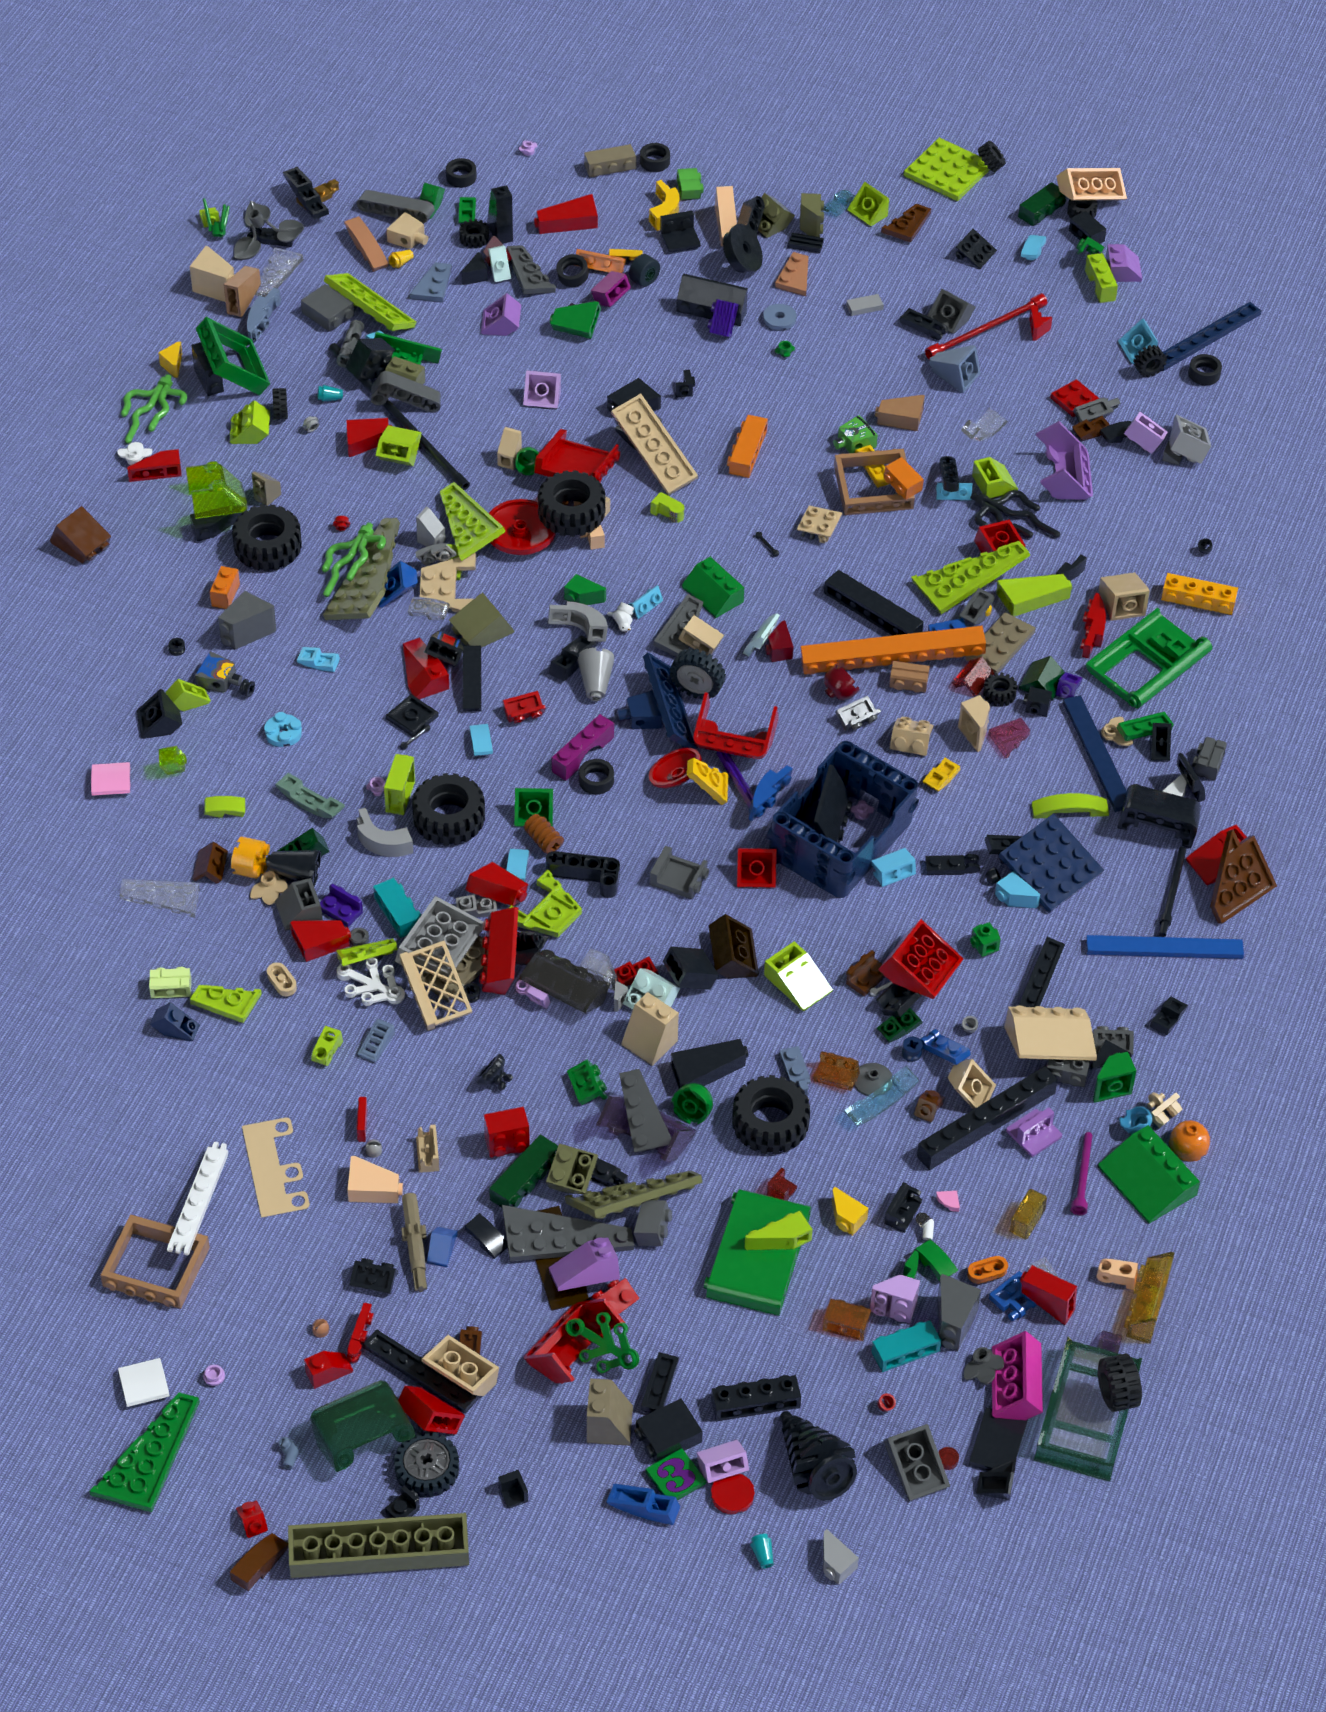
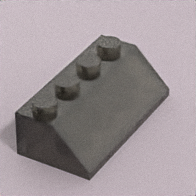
(565, 981)

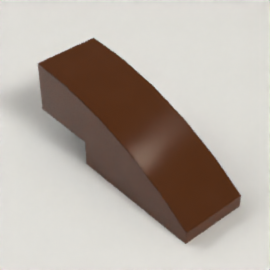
(258, 1561)

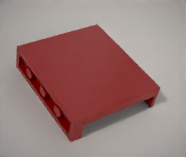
(566, 455)

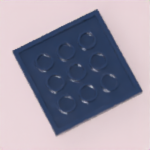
(1051, 862)

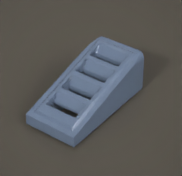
(382, 1029)

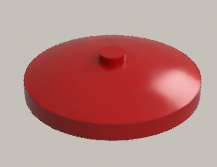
(522, 527)

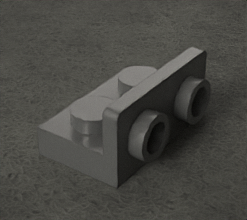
(1121, 1037)

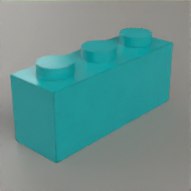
(396, 906)
(906, 1345)

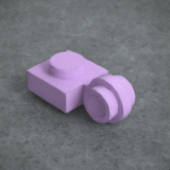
(535, 995)

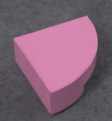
(949, 1200)

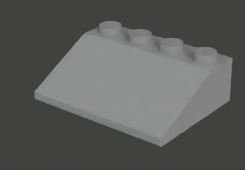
(440, 923)

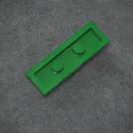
(1141, 726)

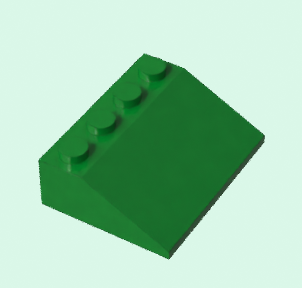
(1149, 1175)

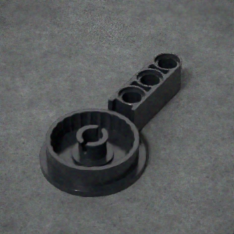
(741, 242)

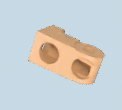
(1118, 1272)

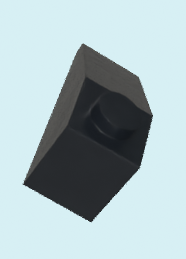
(211, 526)

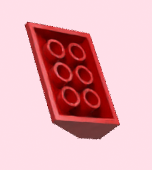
(921, 961)

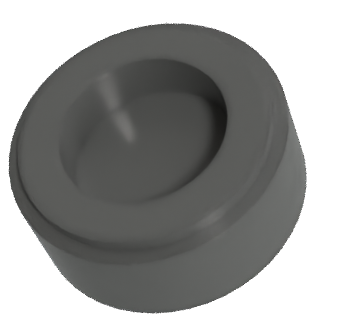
(359, 936)

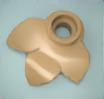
(1111, 733)
(268, 888)

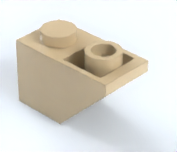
(508, 448)

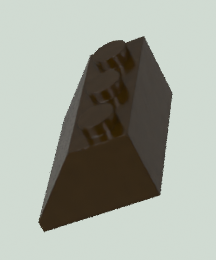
(733, 948)

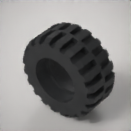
(571, 519)
(266, 553)
(448, 827)
(771, 1135)

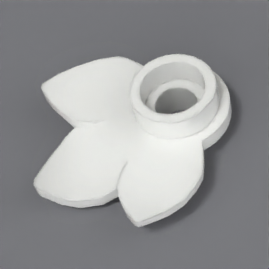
(134, 452)

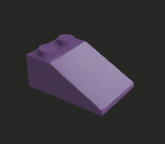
(587, 1265)

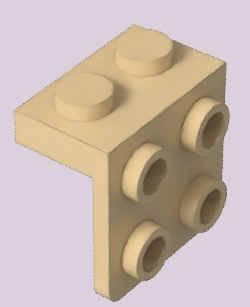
(911, 736)

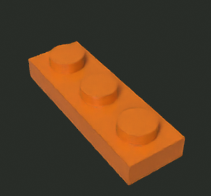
(602, 262)

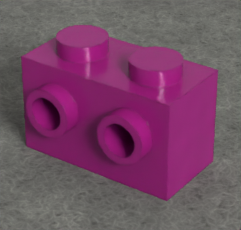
(611, 288)

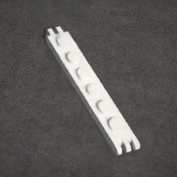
(198, 1199)

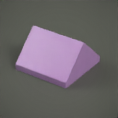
(542, 389)

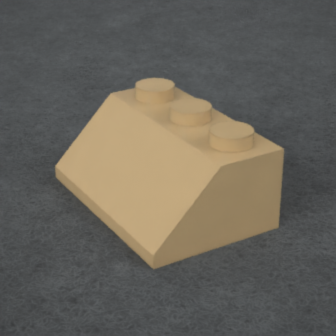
(462, 1366)

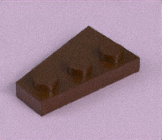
(908, 224)

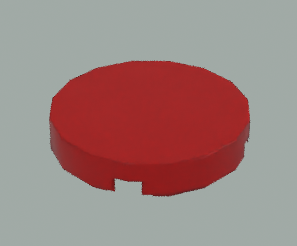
(733, 1494)

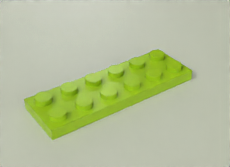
(370, 302)

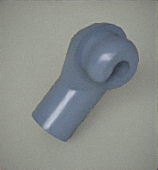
(290, 1451)

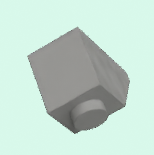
(429, 528)
(837, 1559)

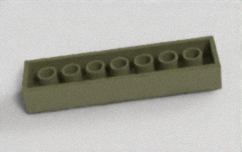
(378, 1545)

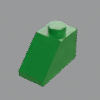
(584, 591)

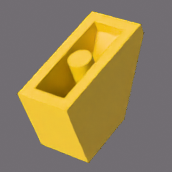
(848, 1212)

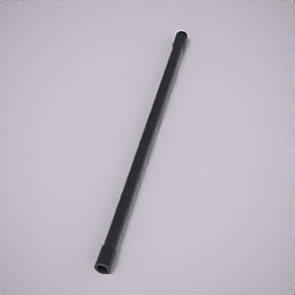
(457, 477)

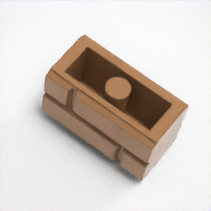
(909, 676)

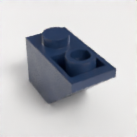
(174, 1023)

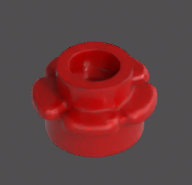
(341, 523)

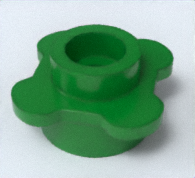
(785, 348)

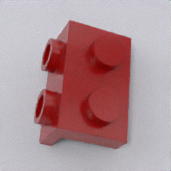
(523, 706)
(619, 1294)

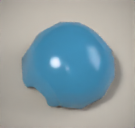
(1136, 1119)

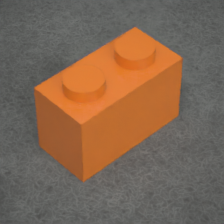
(903, 478)
(224, 587)

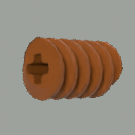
(543, 833)

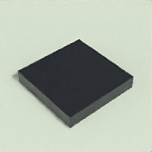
(411, 715)

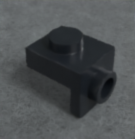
(685, 388)

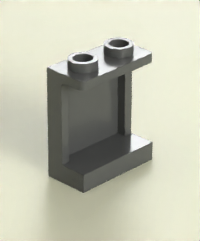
(678, 874)

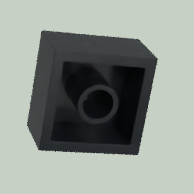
(369, 358)

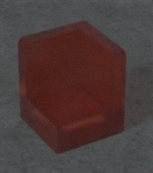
(780, 1187)

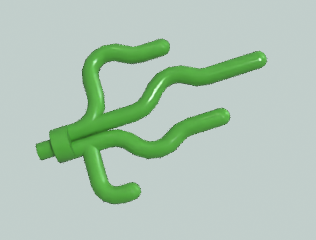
(158, 393)
(364, 536)

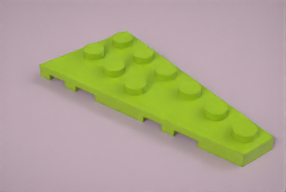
(468, 521)
(963, 578)

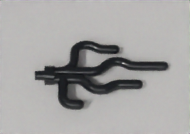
(996, 508)

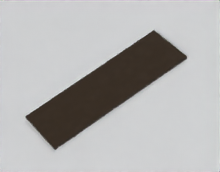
(556, 1298)

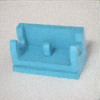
(894, 867)

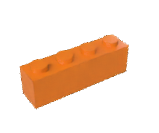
(747, 446)

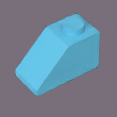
(1016, 892)

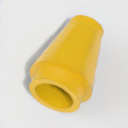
(399, 258)

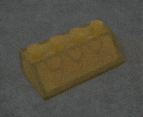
(1149, 1297)

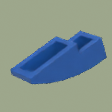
(644, 1503)

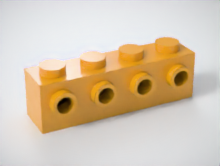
(1199, 593)

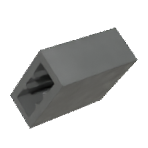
(327, 307)

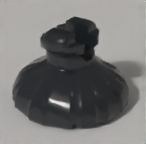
(494, 1073)

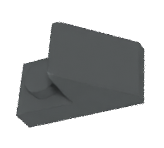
(977, 606)

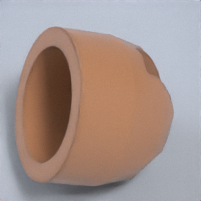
(322, 1330)

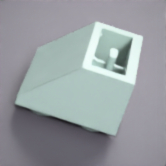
(651, 982)

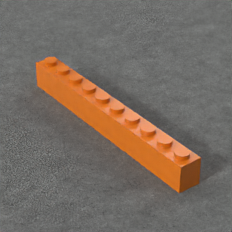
(899, 648)

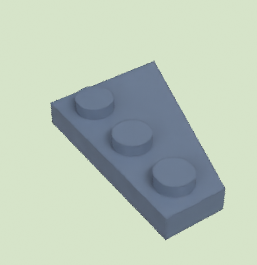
(433, 284)

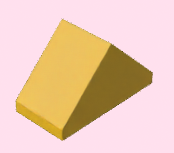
(171, 358)

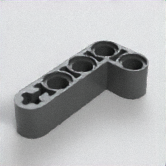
(405, 390)

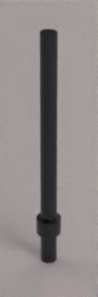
(1166, 918)

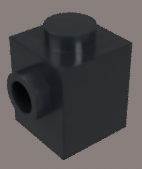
(1037, 701)

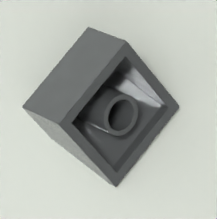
(951, 311)

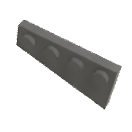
(528, 273)
(668, 637)

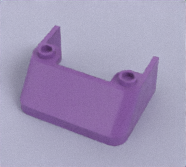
(1071, 462)

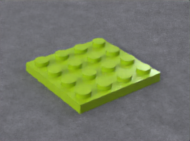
(947, 169)

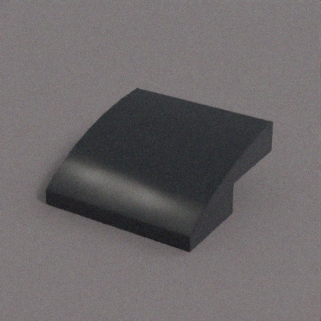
(1191, 778)

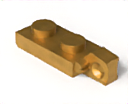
(325, 190)

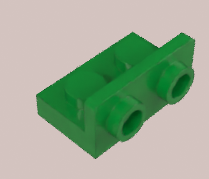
(1092, 246)
(587, 1082)

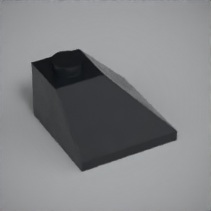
(158, 716)

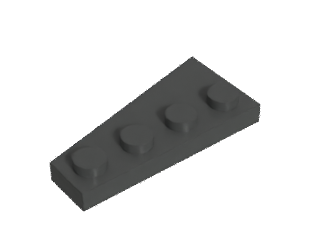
(644, 1119)

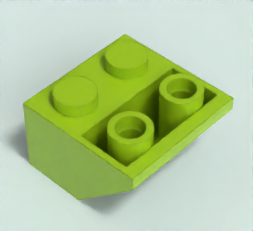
(250, 424)
(398, 445)
(992, 477)

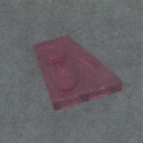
(1009, 735)

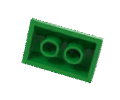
(714, 587)

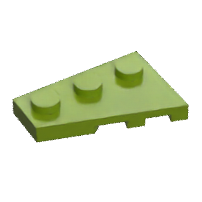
(366, 951)
(226, 1002)

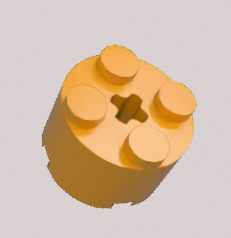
(250, 857)

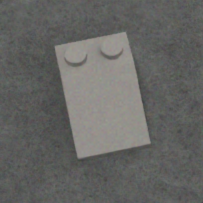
(1189, 440)

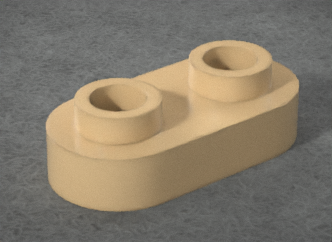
(284, 982)

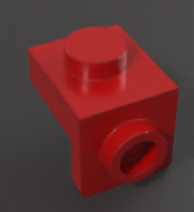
(252, 1518)

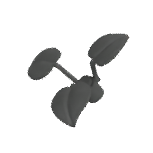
(255, 217)

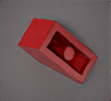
(326, 1367)

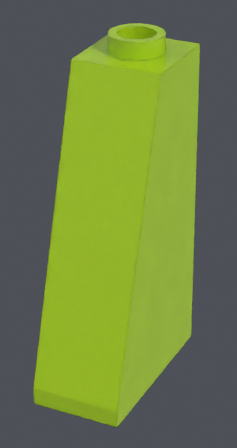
(1032, 593)

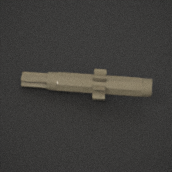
(413, 1234)

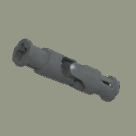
(353, 334)

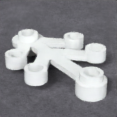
(373, 984)

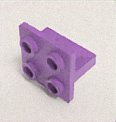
(1035, 1131)

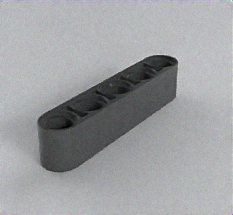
(394, 205)

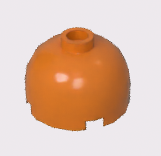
(1189, 1140)

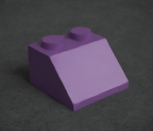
(1123, 263)
(501, 316)

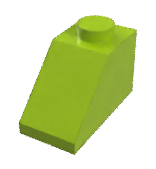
(187, 695)

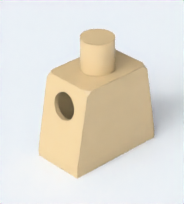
(406, 232)

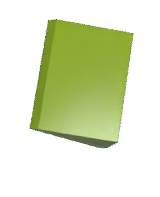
(869, 205)

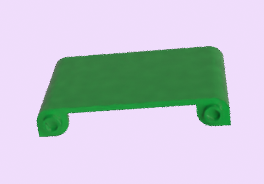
(753, 1276)

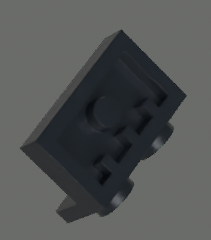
(896, 1000)
(373, 1276)

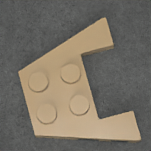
(439, 581)

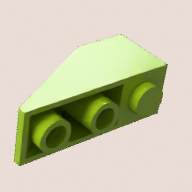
(783, 1234)

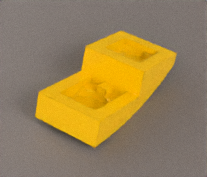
(942, 775)

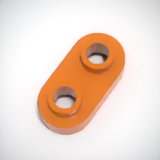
(986, 1269)

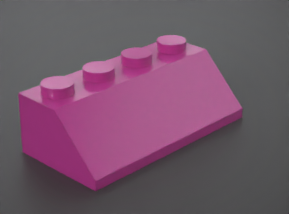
(1018, 1384)

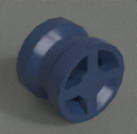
(908, 1052)

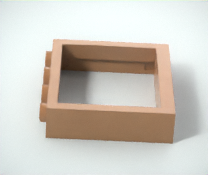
(874, 503)
(145, 1290)

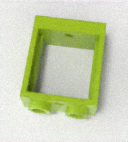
(399, 784)

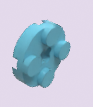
(283, 721)

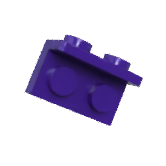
(341, 905)

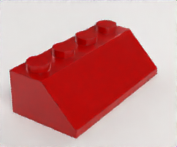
(499, 950)

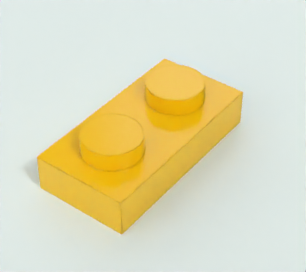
(632, 254)

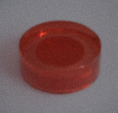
(949, 1457)

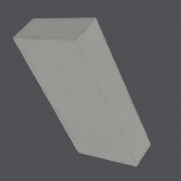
(864, 304)

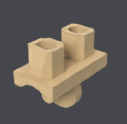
(1170, 1105)

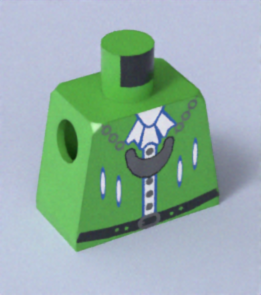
(855, 435)

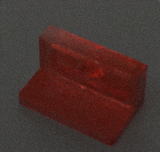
(973, 675)

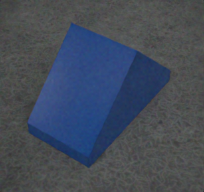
(441, 1246)

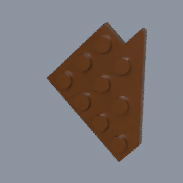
(1240, 877)

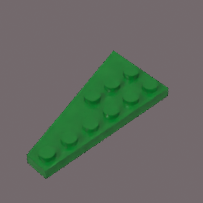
(147, 1462)

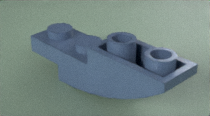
(260, 312)

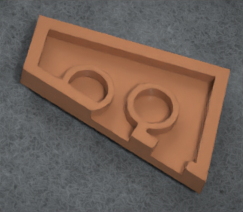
(794, 274)

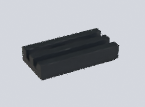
(806, 242)

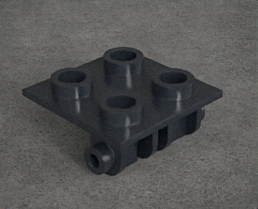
(975, 249)
(527, 945)

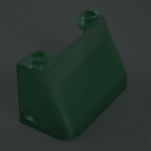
(357, 1421)

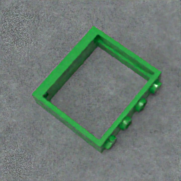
(213, 336)

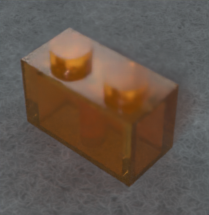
(846, 1319)

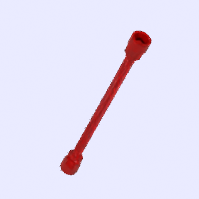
(1039, 300)

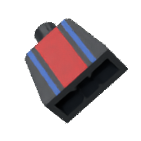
(444, 648)

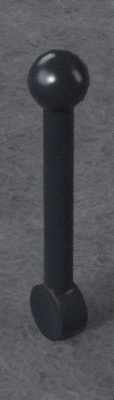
(758, 535)
(404, 745)

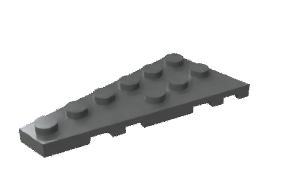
(548, 1235)

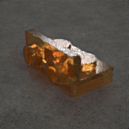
(837, 1071)

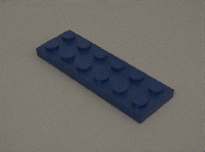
(669, 702)

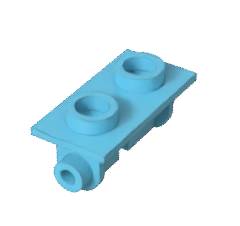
(963, 493)
(647, 602)

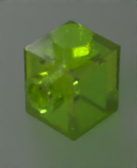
(172, 760)

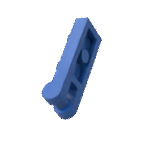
(945, 1047)

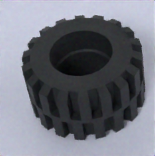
(1119, 1382)

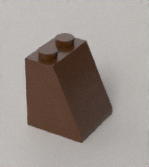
(80, 536)

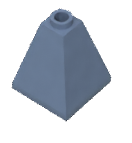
(957, 366)

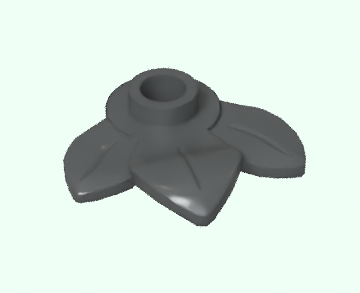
(983, 1366)

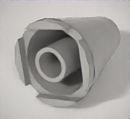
(596, 671)

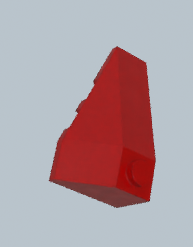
(424, 672)

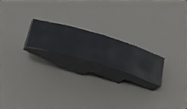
(306, 193)
(472, 678)

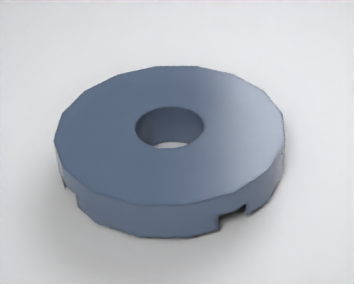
(779, 310)

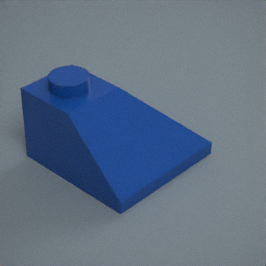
(400, 580)

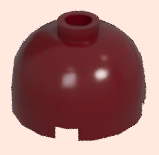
(839, 684)

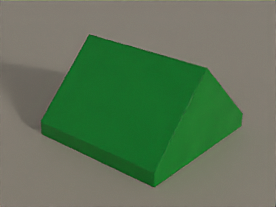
(533, 801)

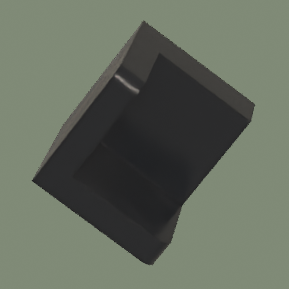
(513, 1489)

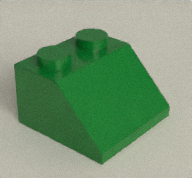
(1115, 1078)

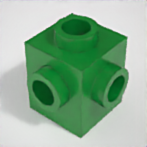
(985, 939)

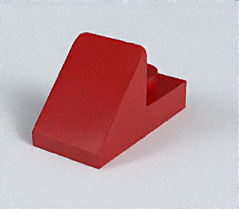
(1038, 324)

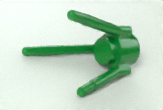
(218, 228)

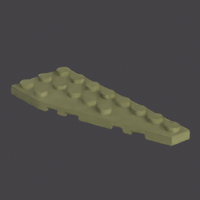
(362, 595)

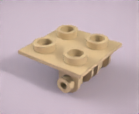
(819, 522)

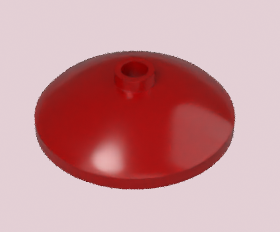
(672, 768)

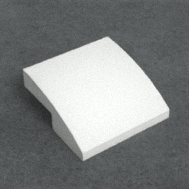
(143, 1382)

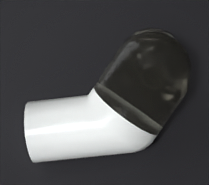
(927, 1224)

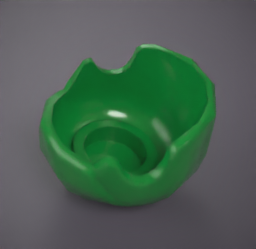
(525, 460)

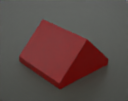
(756, 867)

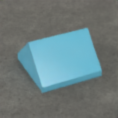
(1136, 339)

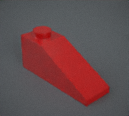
(158, 466)

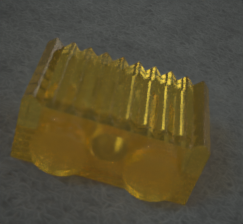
(1028, 1214)

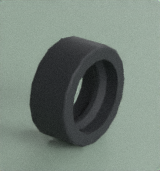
(655, 149)
(461, 164)
(576, 280)
(1205, 360)
(596, 765)

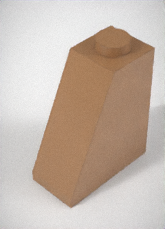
(241, 289)
(901, 412)

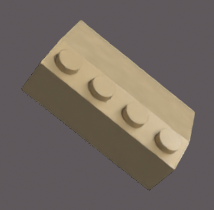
(1050, 1033)

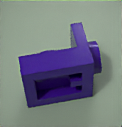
(1067, 685)

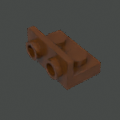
(864, 974)

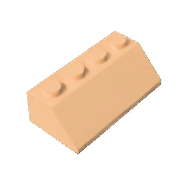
(1092, 184)

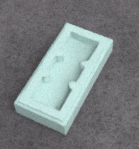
(499, 263)

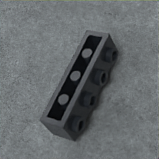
(755, 1397)

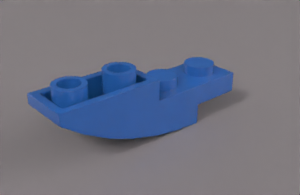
(767, 789)

